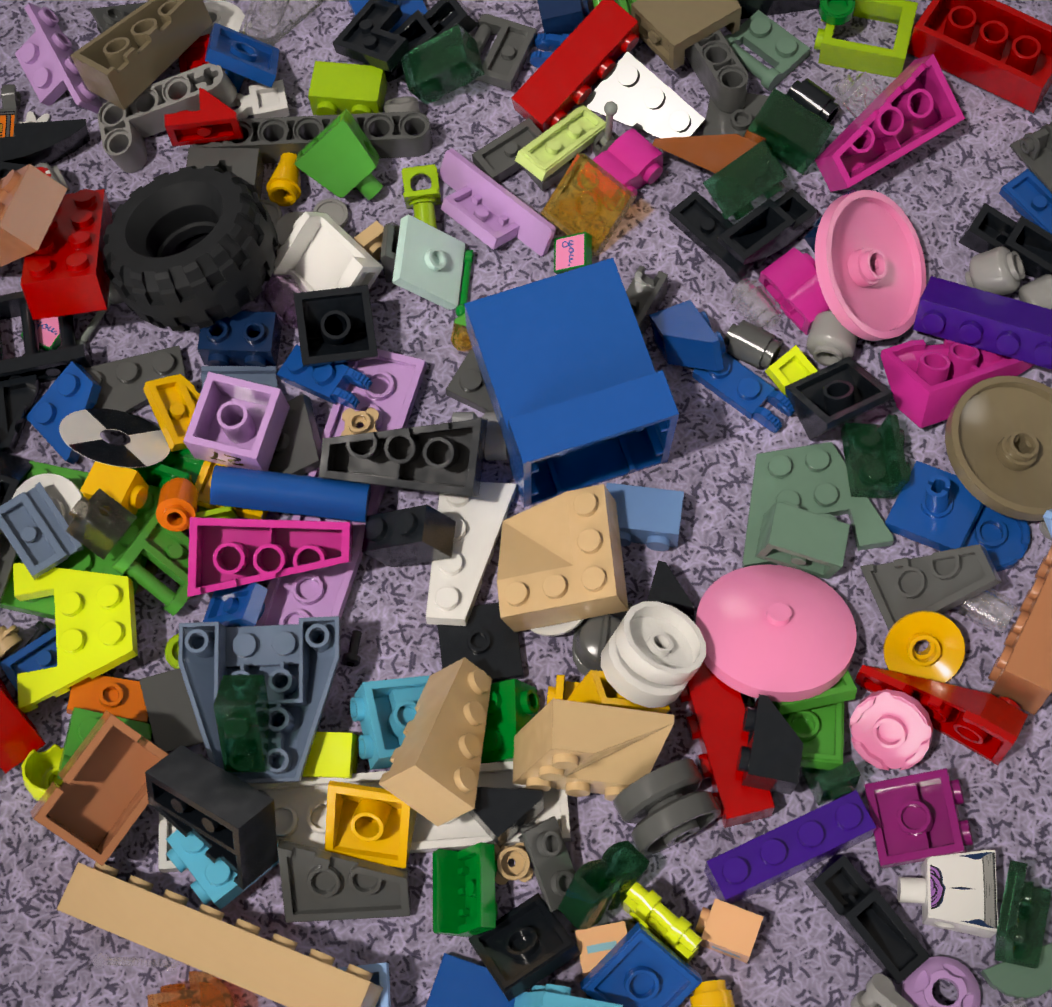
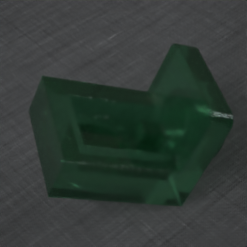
(833, 783)

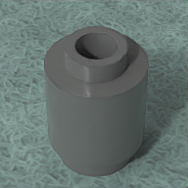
(752, 345)

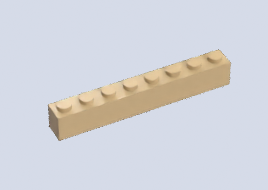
(212, 945)

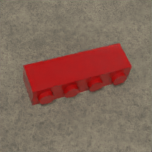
(577, 65)
(718, 725)

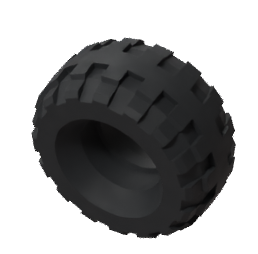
(190, 248)

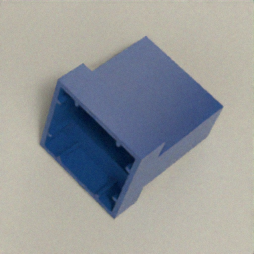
(571, 381)

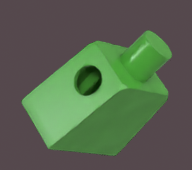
(341, 158)

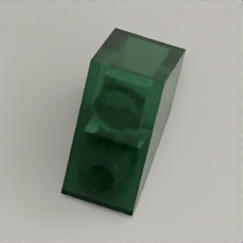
(243, 722)

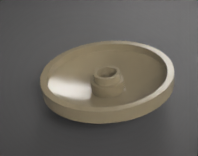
(1003, 445)

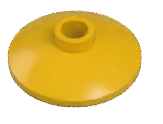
(941, 657)

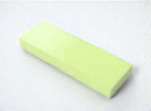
(561, 142)

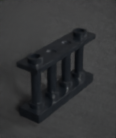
(46, 364)

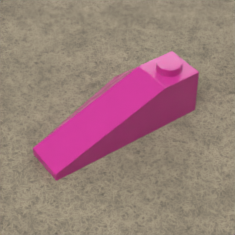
(934, 377)

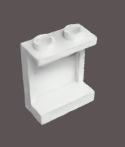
(324, 256)

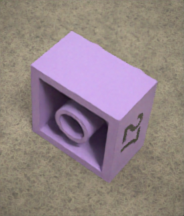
(236, 422)

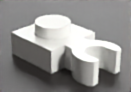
(263, 101)

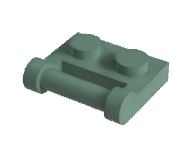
(771, 44)

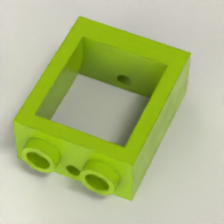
(868, 57)

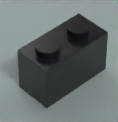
(409, 536)

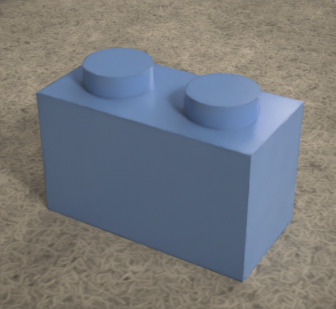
(648, 515)

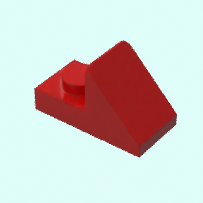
(209, 124)

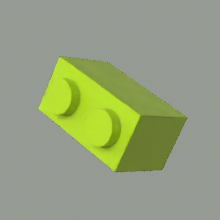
(346, 87)

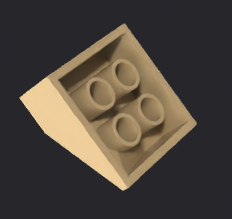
(562, 561)
(588, 748)

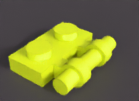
(660, 921)

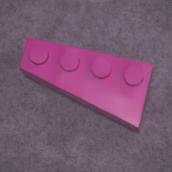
(896, 122)
(248, 551)

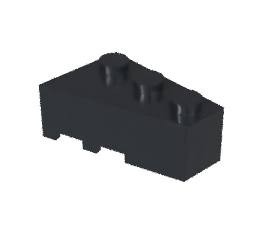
(218, 809)

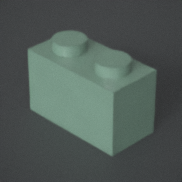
(802, 539)

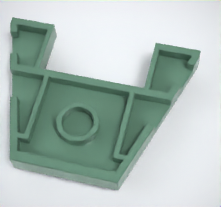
(818, 483)

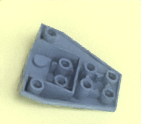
(298, 675)

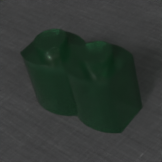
(602, 885)

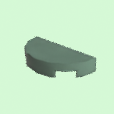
(1022, 981)

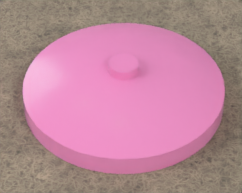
(870, 265)
(776, 632)

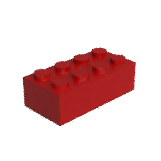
(988, 47)
(69, 267)

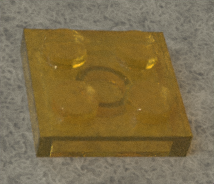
(589, 202)

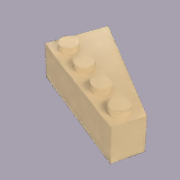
(443, 745)

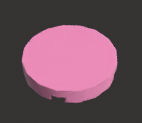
(891, 730)

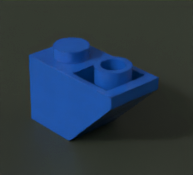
(687, 337)

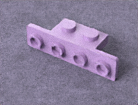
(49, 64)
(489, 208)

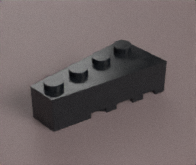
(419, 458)

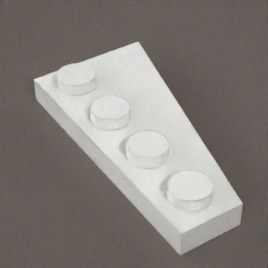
(458, 579)

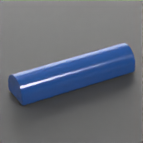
(289, 493)

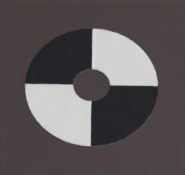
(83, 429)

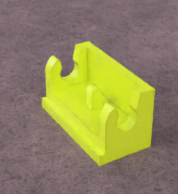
(333, 755)

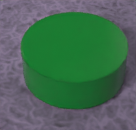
(836, 11)

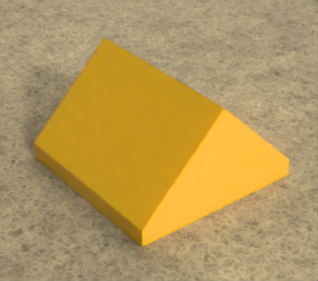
(368, 824)

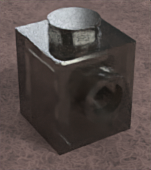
(99, 523)

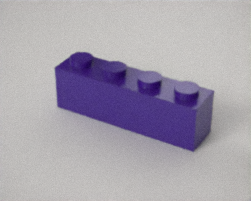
(986, 321)
(790, 848)

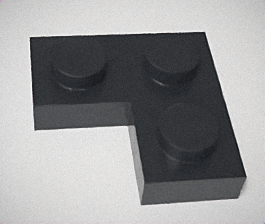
(369, 37)

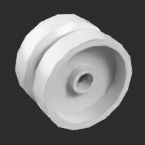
(653, 654)

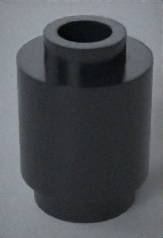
(814, 99)

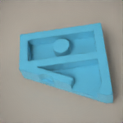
(556, 996)

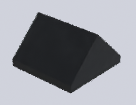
(335, 325)
(835, 396)

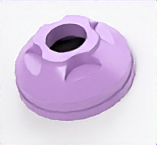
(919, 984)

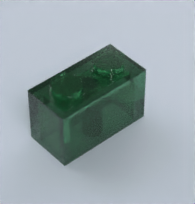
(442, 65)
(790, 130)

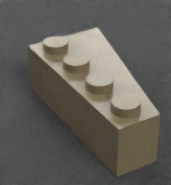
(140, 48)

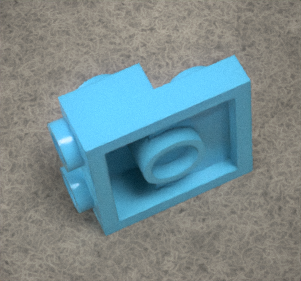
(383, 712)
(213, 880)

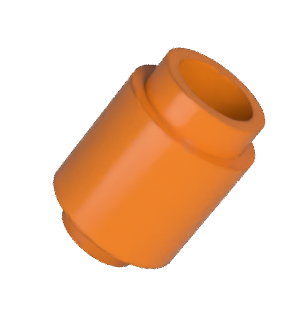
(177, 504)

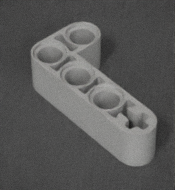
(125, 129)

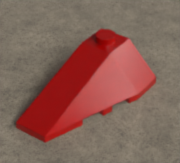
(968, 716)

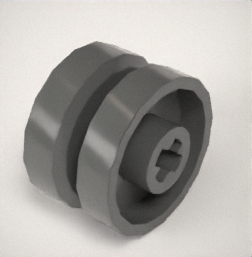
(666, 806)

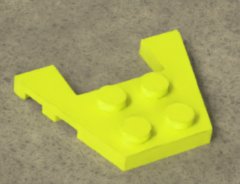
(92, 628)

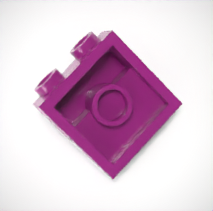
(917, 817)

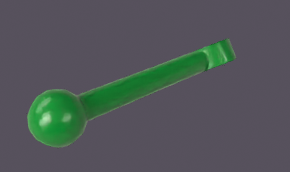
(460, 309)

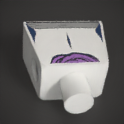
(956, 892)

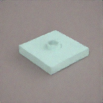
(428, 262)

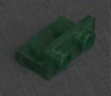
(745, 180)
(875, 458)
(1021, 919)

